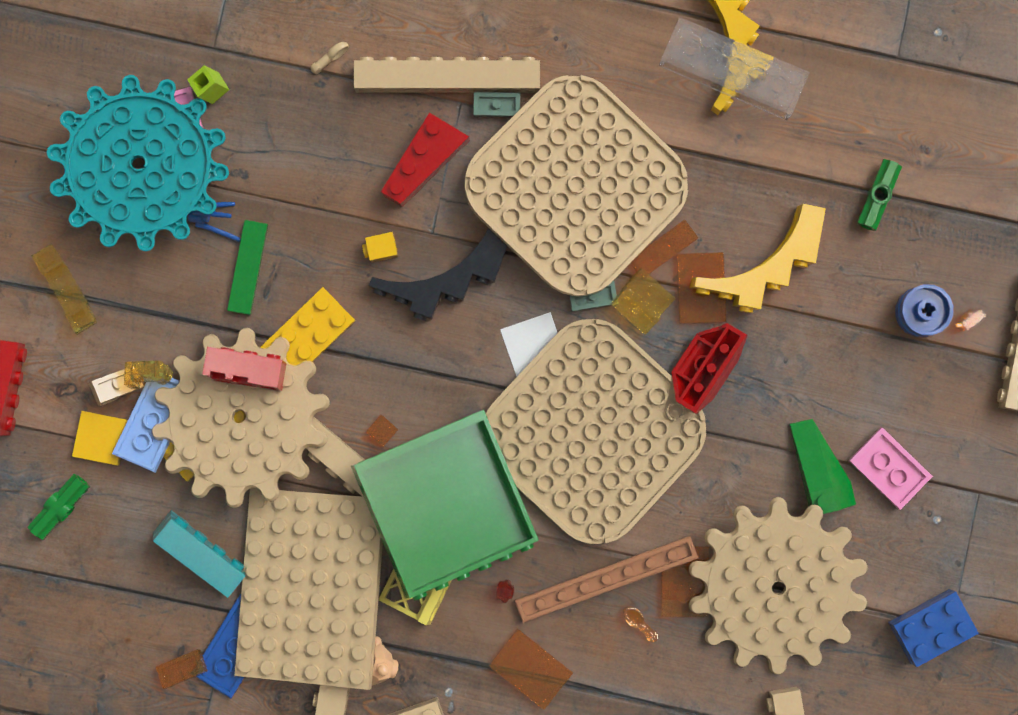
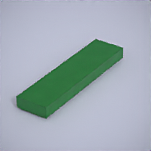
(247, 267)

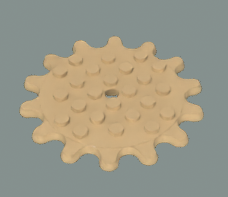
(247, 452)
(772, 551)

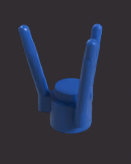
(200, 219)

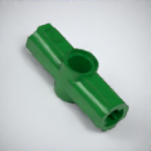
(874, 208)
(58, 506)

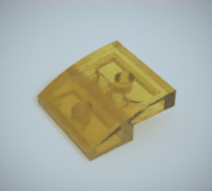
(643, 301)

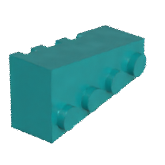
(198, 553)

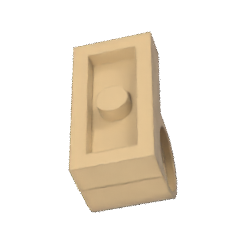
(110, 388)

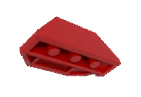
(706, 365)

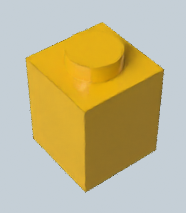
(380, 247)

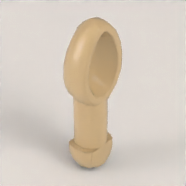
(334, 53)

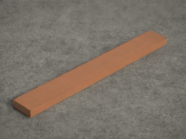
(606, 578)

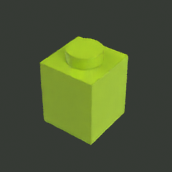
(208, 84)

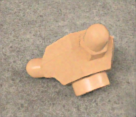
(384, 665)

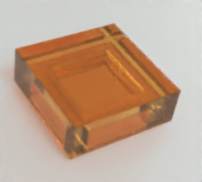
(382, 430)

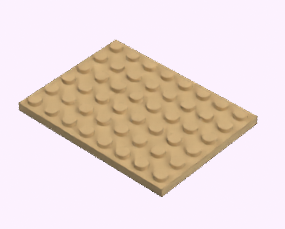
(309, 590)

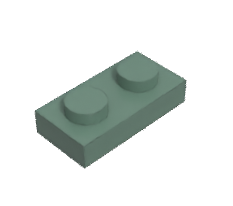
(496, 104)
(599, 299)

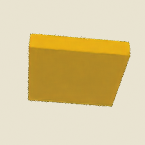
(98, 437)

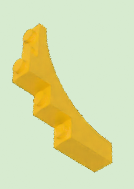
(736, 27)
(798, 246)

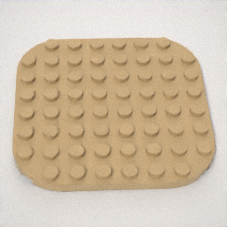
(576, 185)
(594, 431)

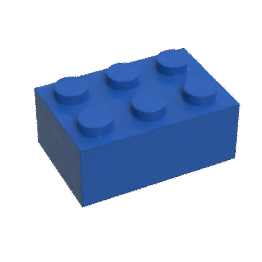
(933, 627)

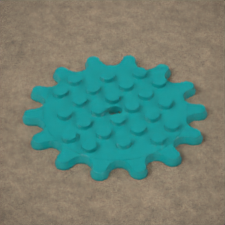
(128, 128)

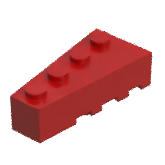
(425, 156)
(11, 359)

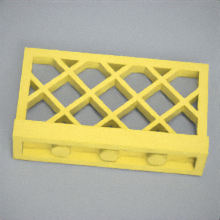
(429, 605)

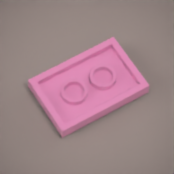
(890, 468)

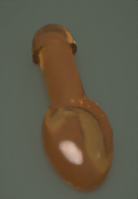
(636, 619)

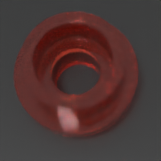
(505, 591)

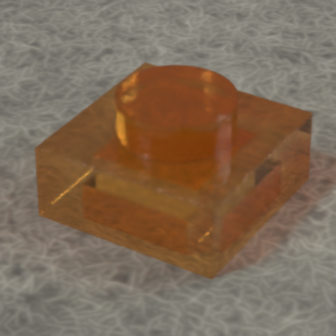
(970, 318)

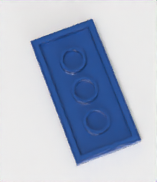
(221, 655)

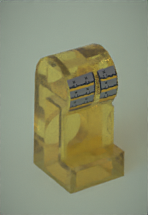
(146, 371)

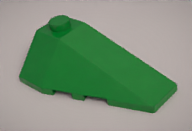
(820, 470)

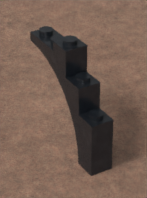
(425, 294)

